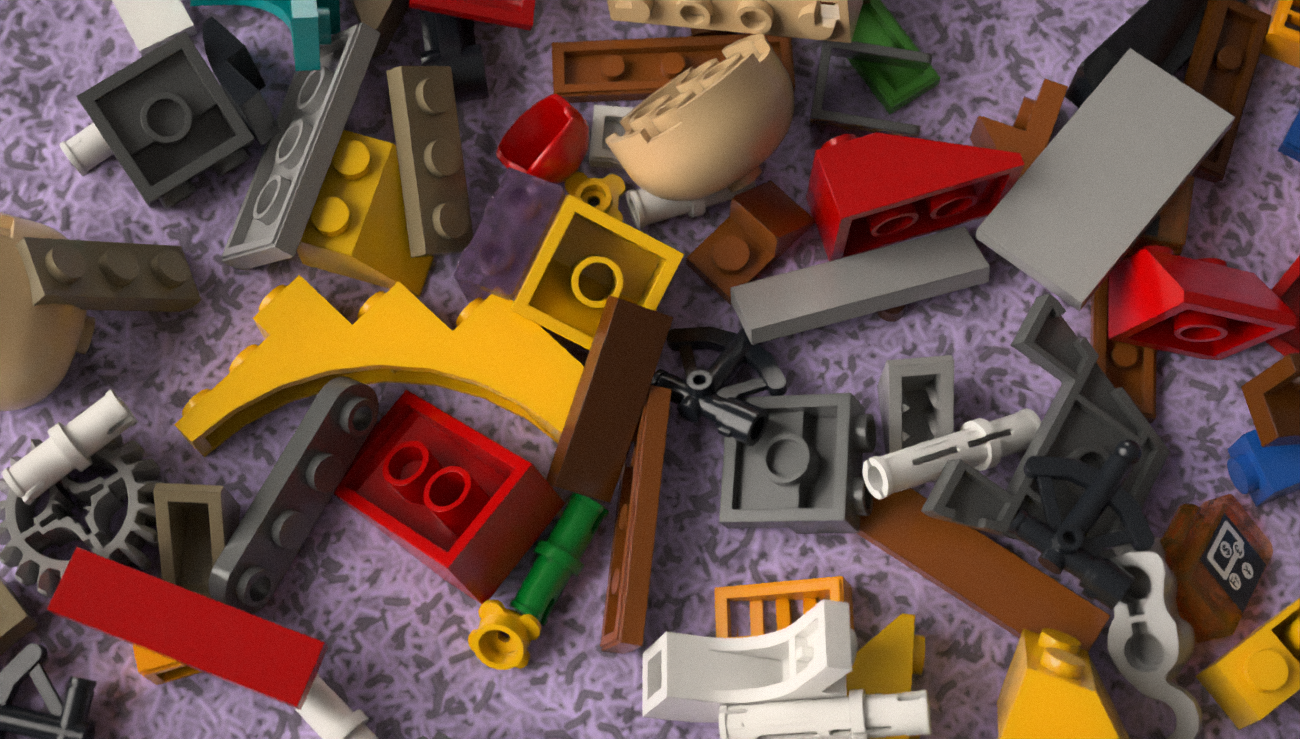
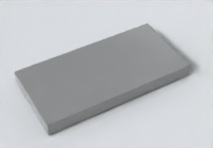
(301, 153)
(1104, 178)

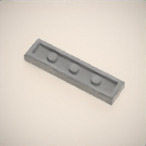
(859, 285)

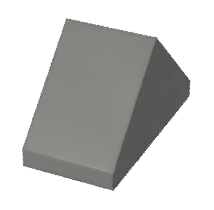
(916, 400)

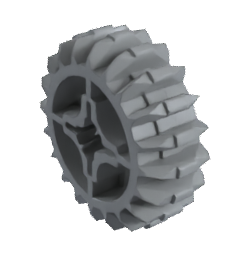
(103, 498)

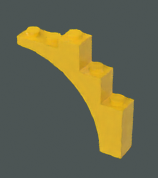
(393, 341)

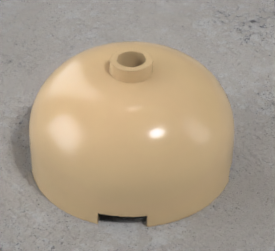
(709, 124)
(37, 339)

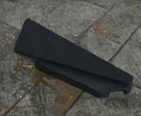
(1158, 31)

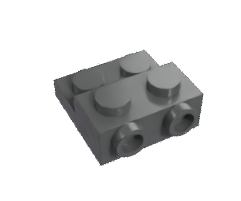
(168, 122)
(802, 468)

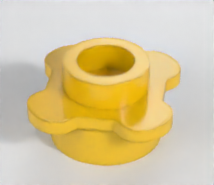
(605, 189)
(493, 647)

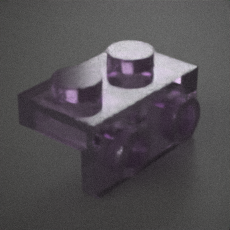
(508, 236)

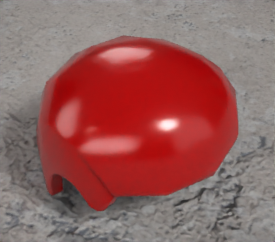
(546, 141)

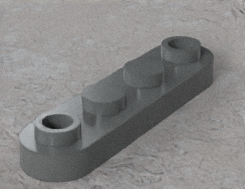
(294, 495)

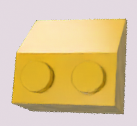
(361, 218)
(585, 262)
(1055, 692)

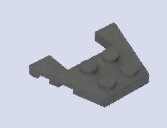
(1080, 424)

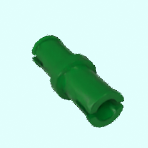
(559, 557)

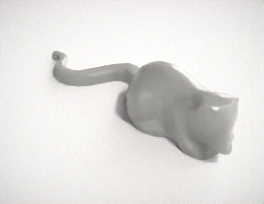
(1150, 637)

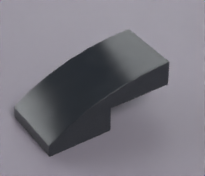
(239, 79)

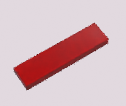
(188, 628)

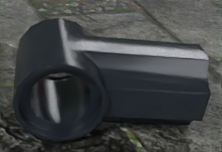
(453, 43)

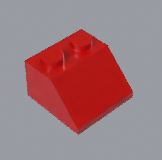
(1191, 305)

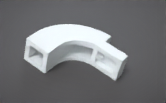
(695, 675)

